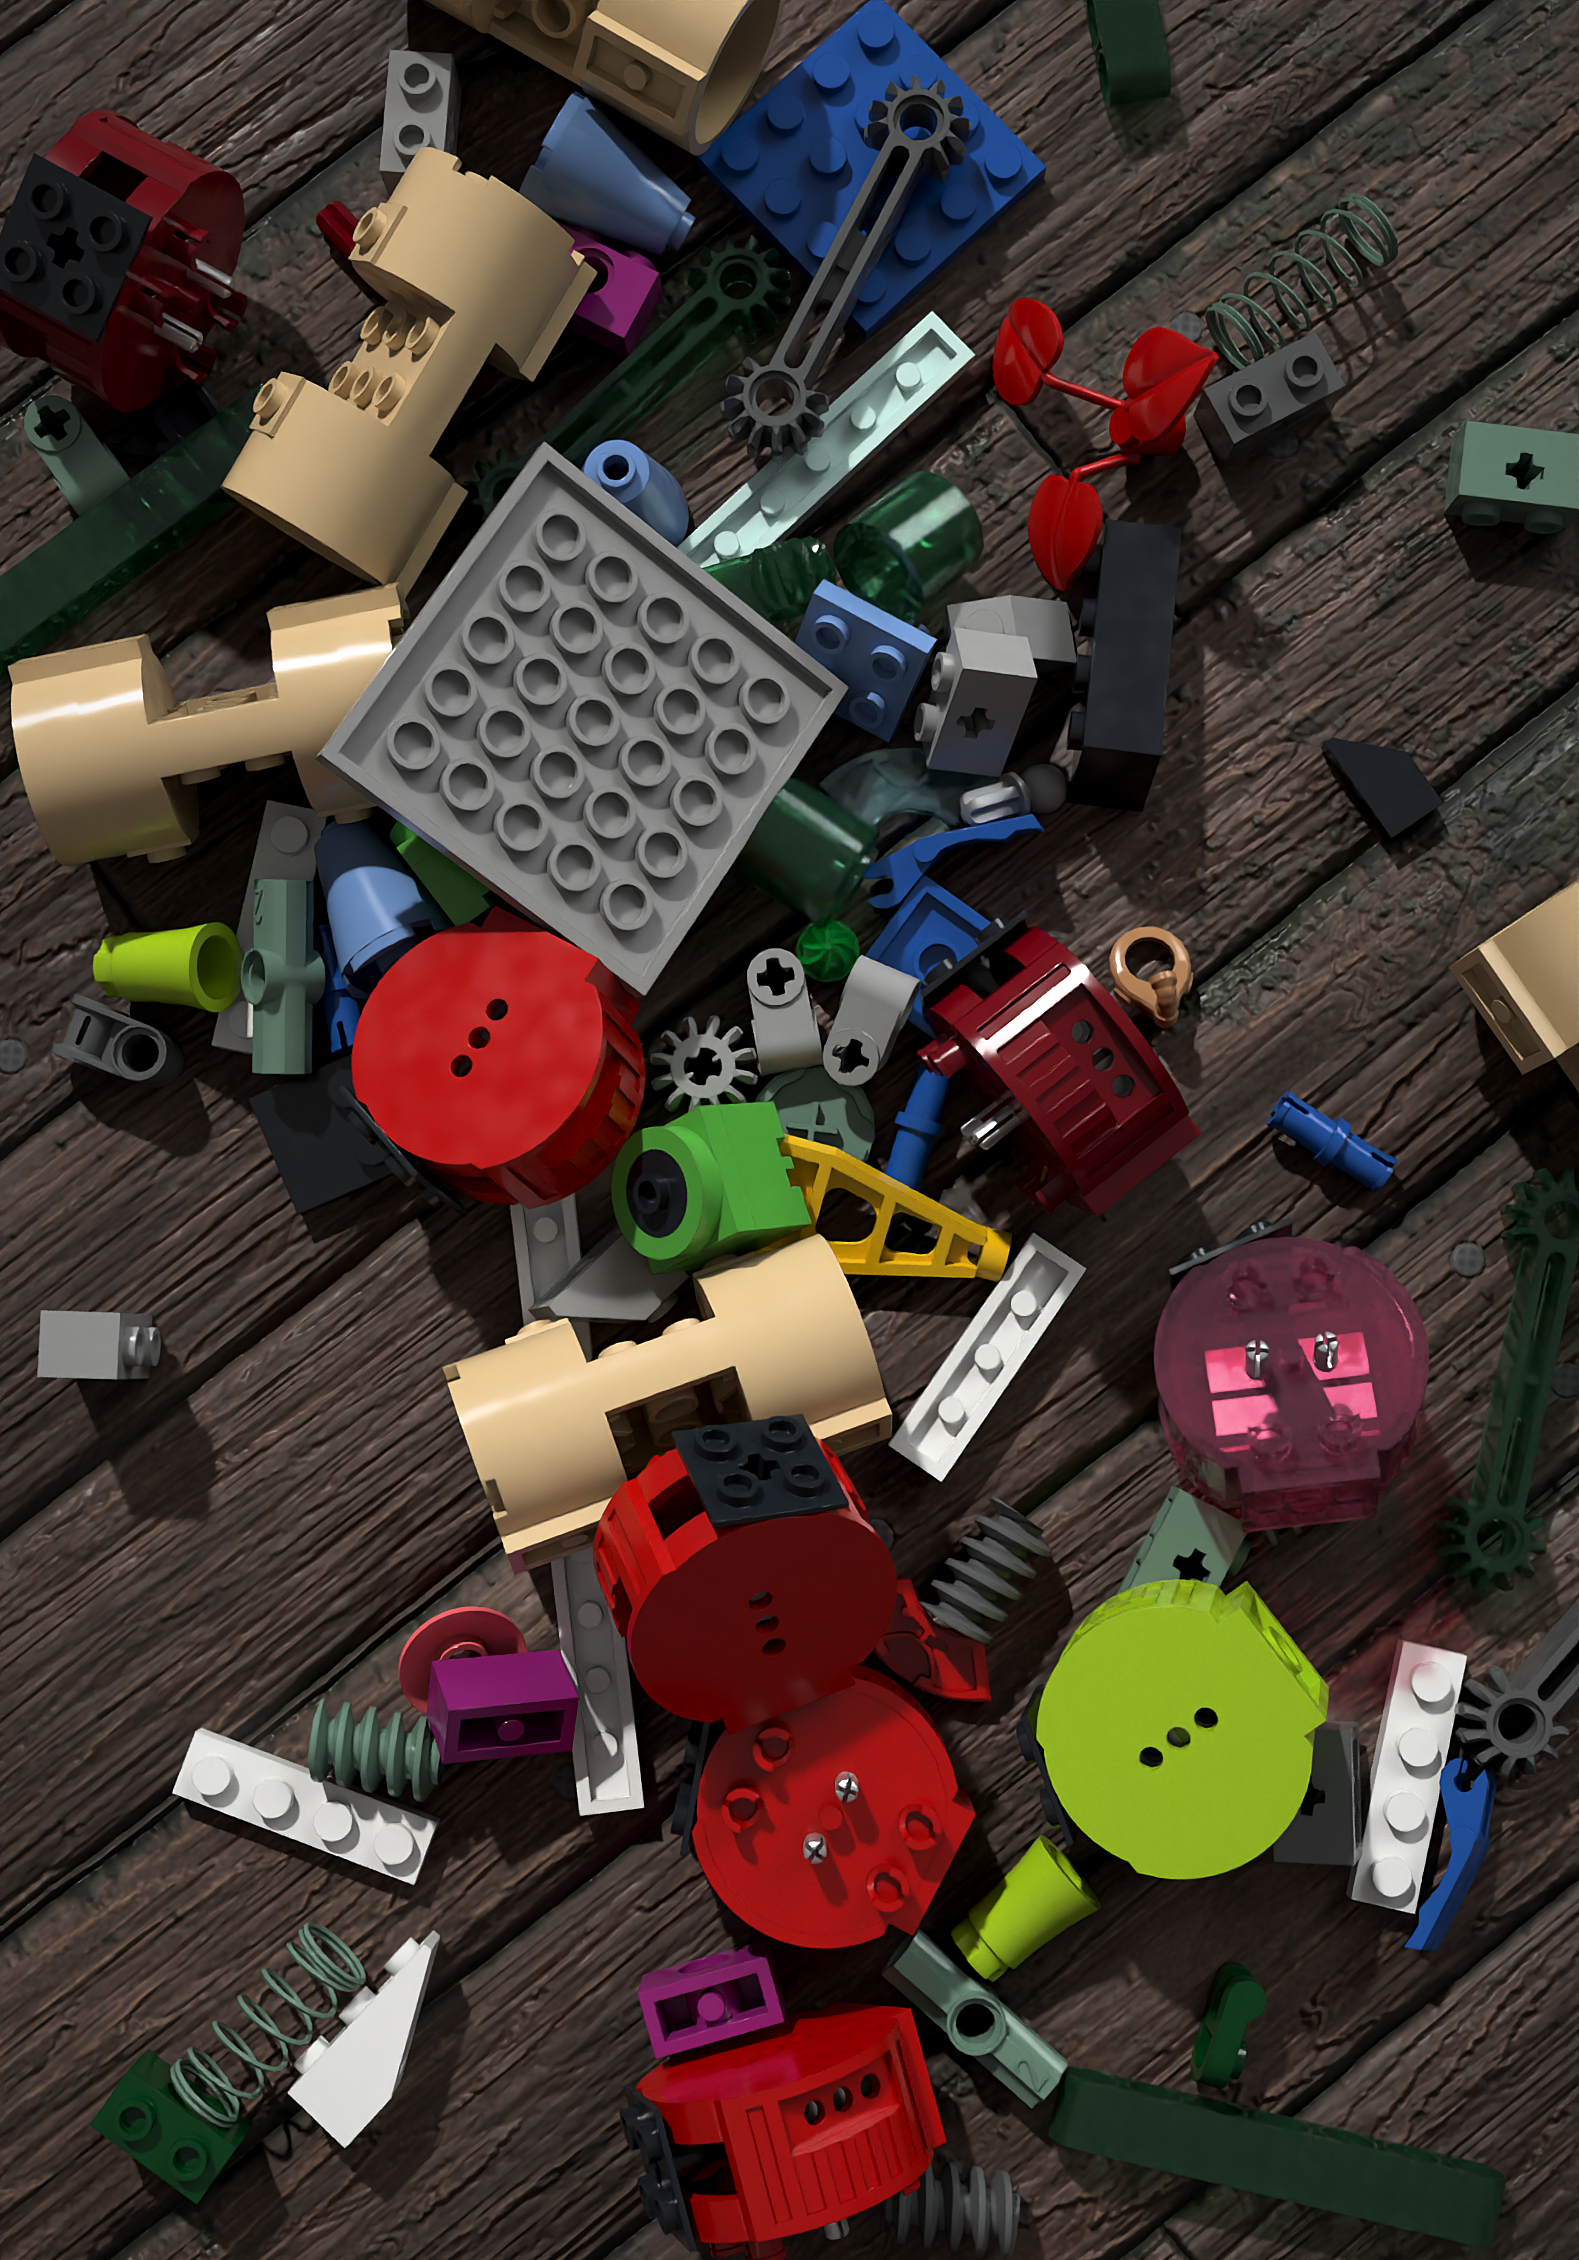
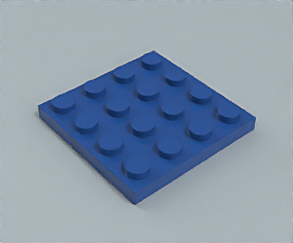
(803, 159)

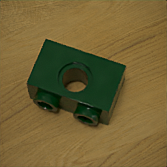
(163, 2132)

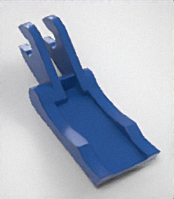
(918, 858)
(1468, 1824)

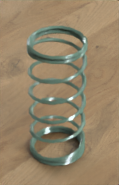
(1222, 336)
(317, 1965)

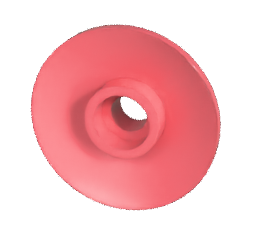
(471, 1629)

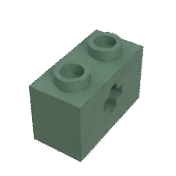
(1542, 463)
(1180, 1528)

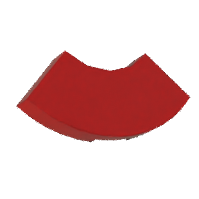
(931, 1653)

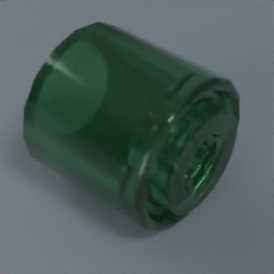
(909, 545)
(808, 852)

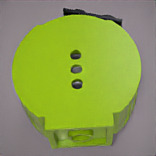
(1176, 1729)

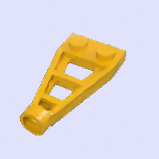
(827, 1167)

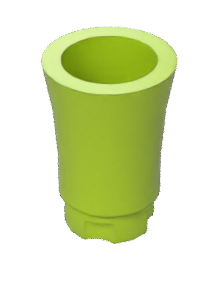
(176, 966)
(1024, 1911)

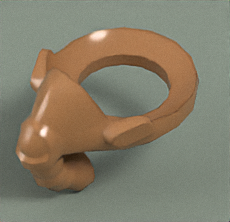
(1163, 992)

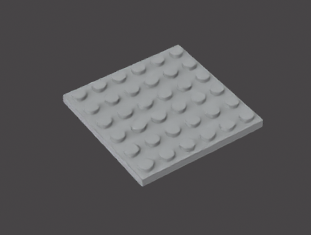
(585, 721)

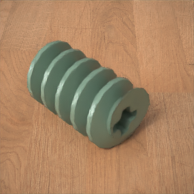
(374, 1751)

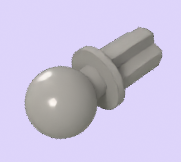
(1038, 790)

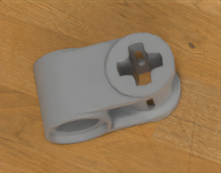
(870, 1011)
(783, 1024)

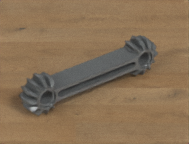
(847, 267)
(1537, 1705)

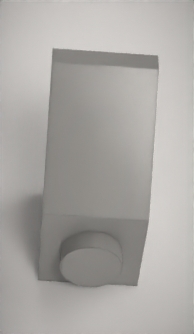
(1040, 620)
(610, 1287)

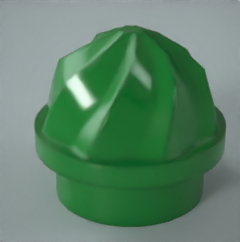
(828, 951)

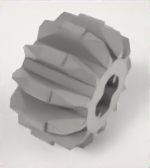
(691, 1052)

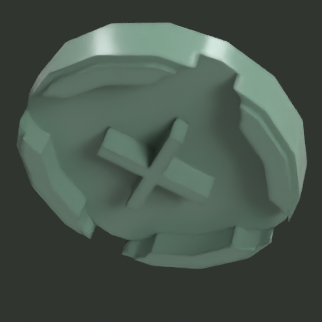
(822, 1110)

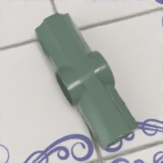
(282, 976)
(1002, 2046)

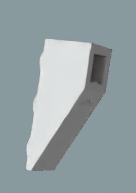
(362, 2066)

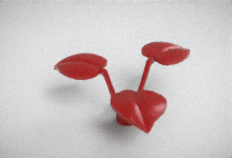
(1161, 382)

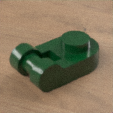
(1219, 2046)

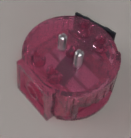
(1289, 1377)

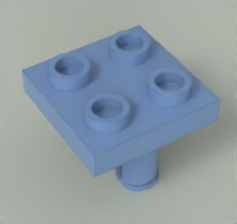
(869, 653)

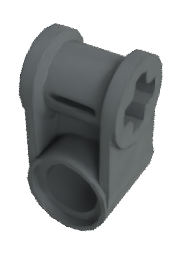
(110, 1043)

